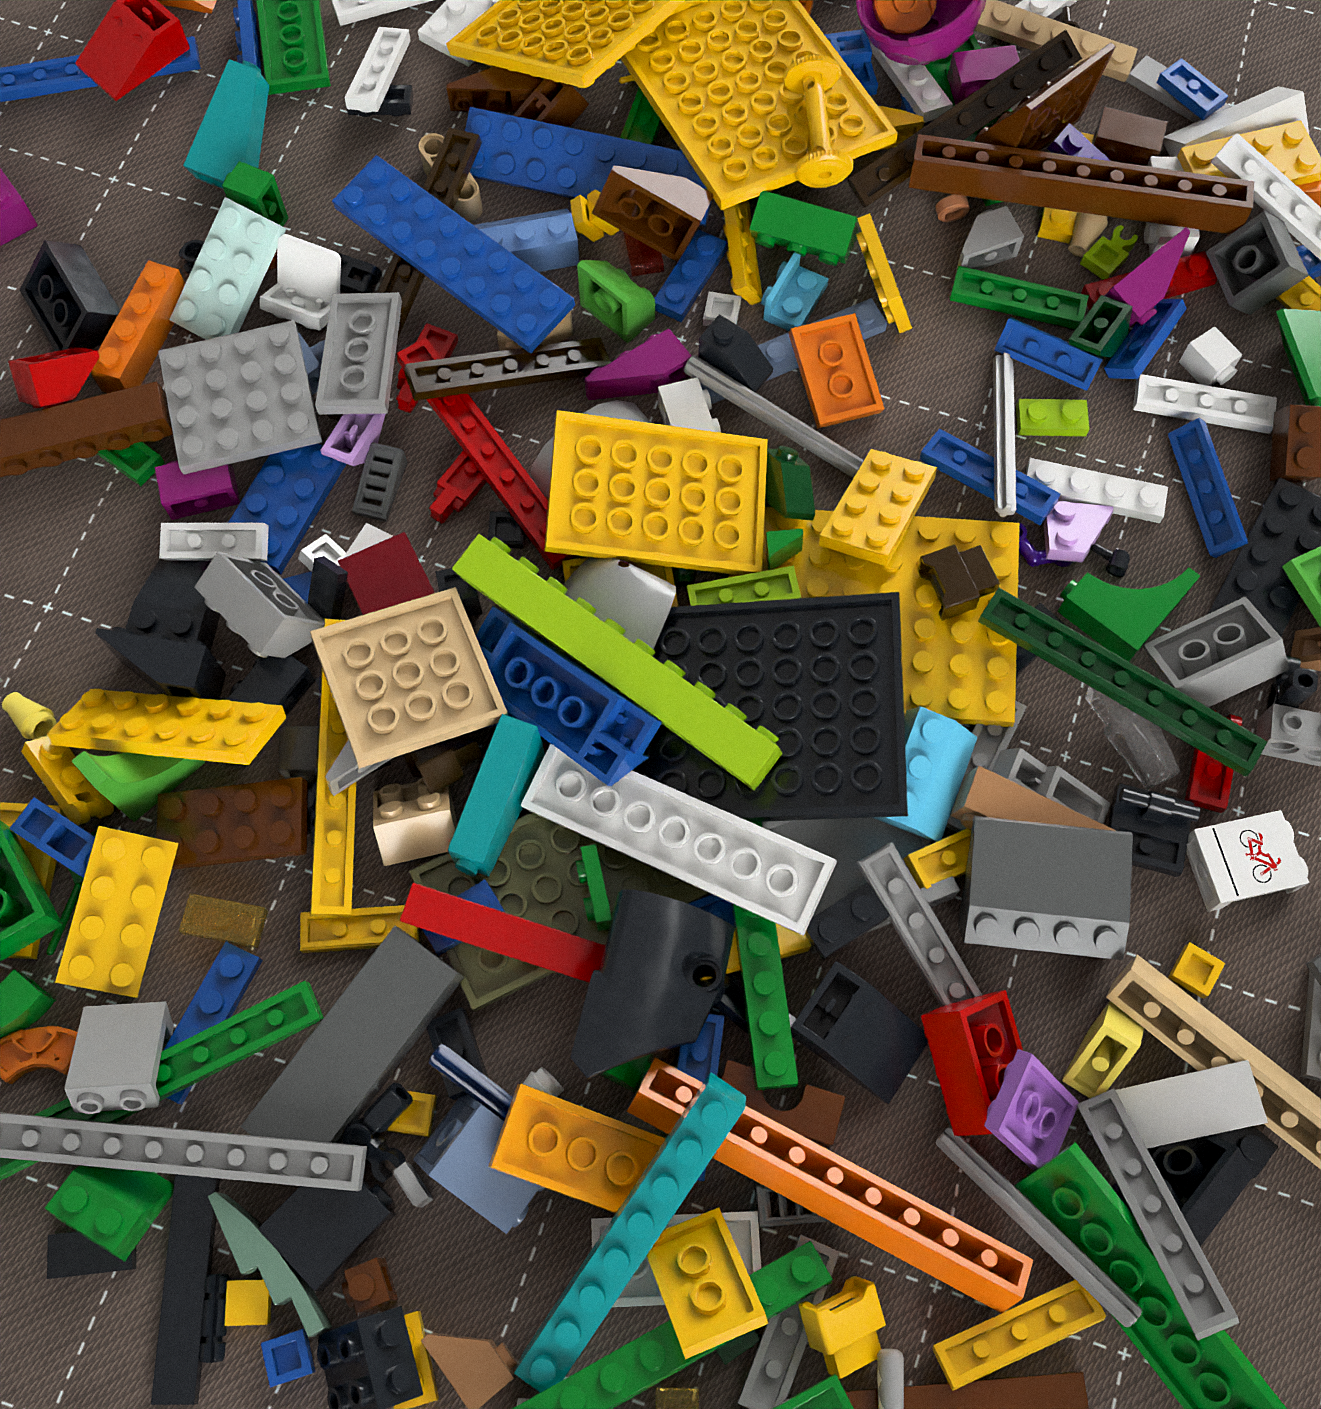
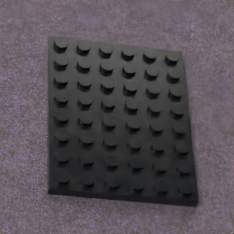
(815, 677)

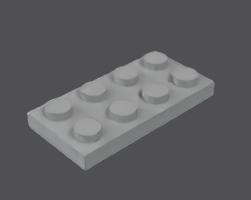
(359, 354)

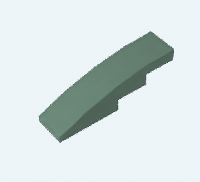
(256, 1253)

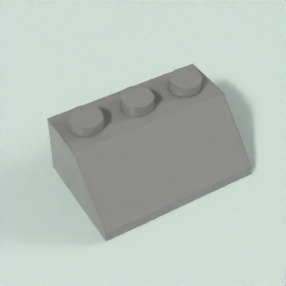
(258, 605)
(1219, 653)

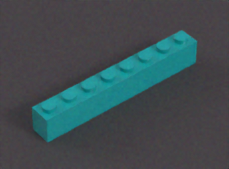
(631, 1234)

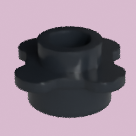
(189, 253)

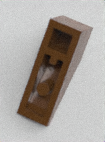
(553, 104)

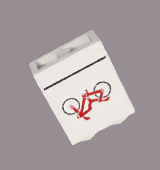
(1245, 859)

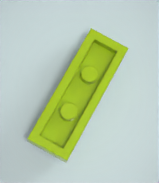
(758, 586)

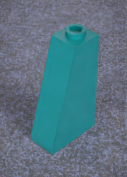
(231, 125)
(496, 796)

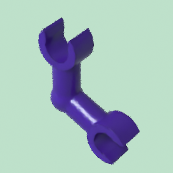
(1031, 555)

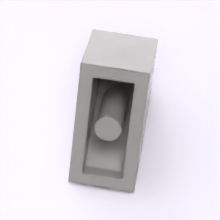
(991, 239)

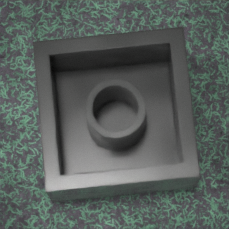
(1257, 263)

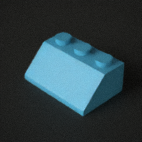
(935, 767)

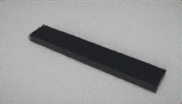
(187, 1265)

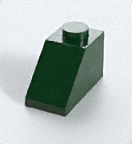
(1103, 327)
(789, 484)

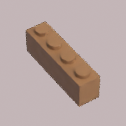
(994, 796)

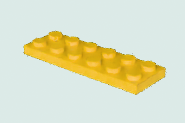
(168, 726)

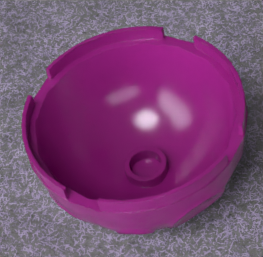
(942, 35)

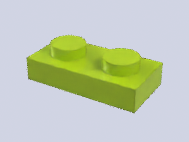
(1052, 417)

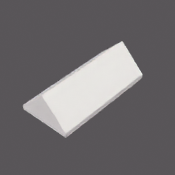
(1257, 113)

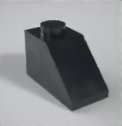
(734, 353)

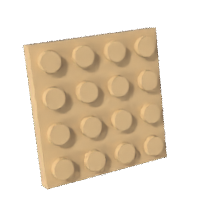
(408, 677)

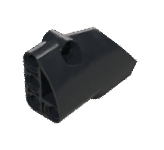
(648, 979)

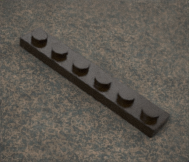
(504, 368)

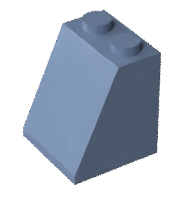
(459, 1160)

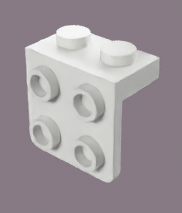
(304, 282)

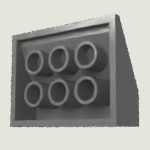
(1047, 888)

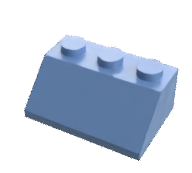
(539, 239)

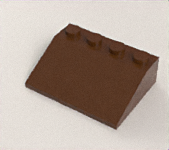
(1051, 109)

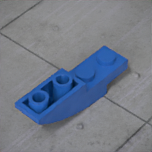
(55, 835)

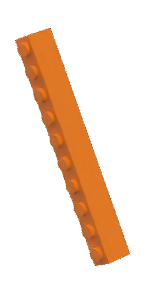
(848, 1195)

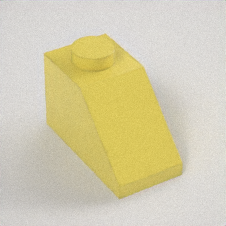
(1104, 1052)

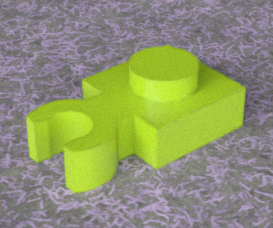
(1108, 255)

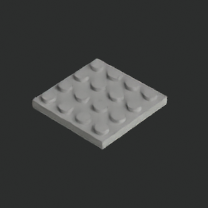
(239, 397)

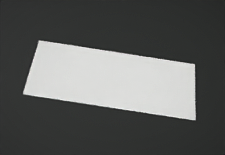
(1194, 1104)

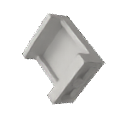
(118, 1057)

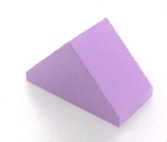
(353, 437)

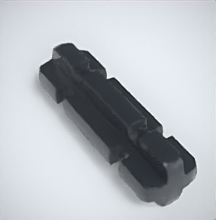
(214, 1319)

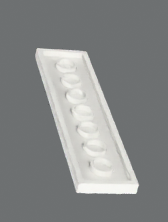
(685, 839)

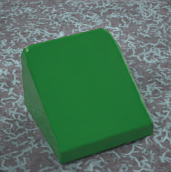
(782, 546)

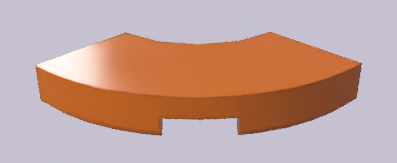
(36, 1049)

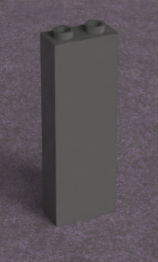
(356, 1044)

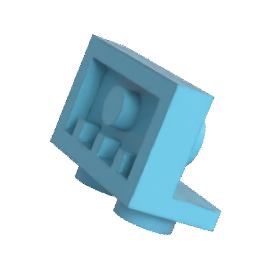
(793, 295)

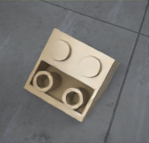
(412, 821)

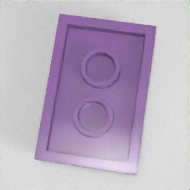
(1031, 1111)

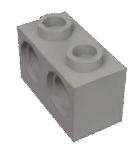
(1291, 734)

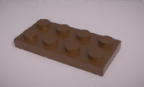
(235, 822)

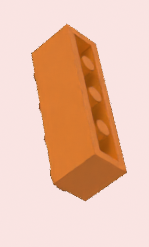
(139, 329)

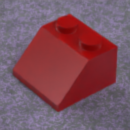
(52, 376)

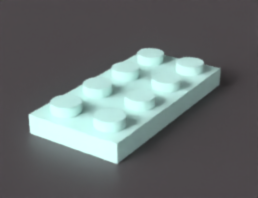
(227, 272)

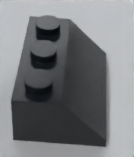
(68, 297)
(1203, 1179)

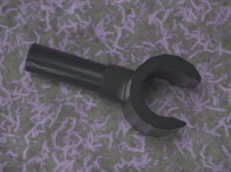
(1117, 559)

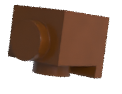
(368, 1286)

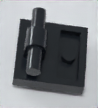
(1158, 827)

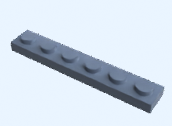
(780, 350)

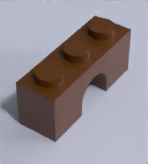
(814, 1116)

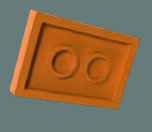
(836, 370)

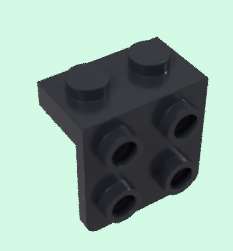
(369, 1362)

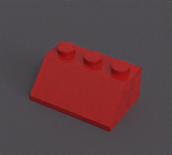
(970, 1053)

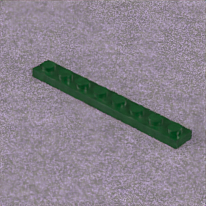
(1123, 682)

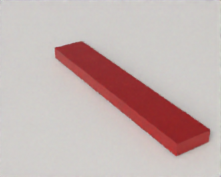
(502, 932)

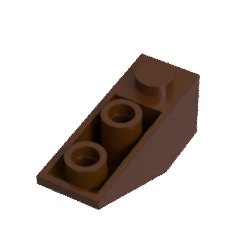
(492, 90)

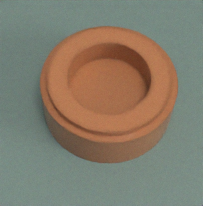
(952, 208)

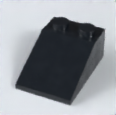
(173, 605)

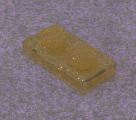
(223, 920)

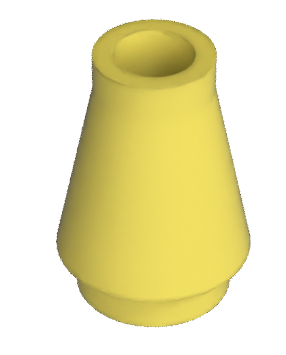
(29, 717)

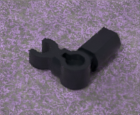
(1293, 685)
(376, 1120)

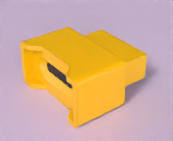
(845, 1326)

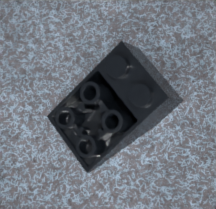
(166, 664)
(859, 1032)

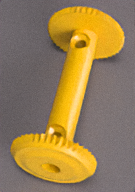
(812, 77)

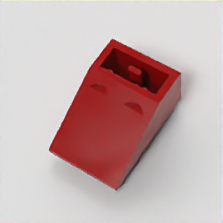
(132, 45)

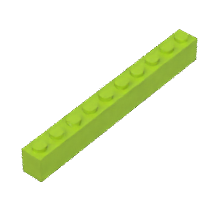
(618, 661)

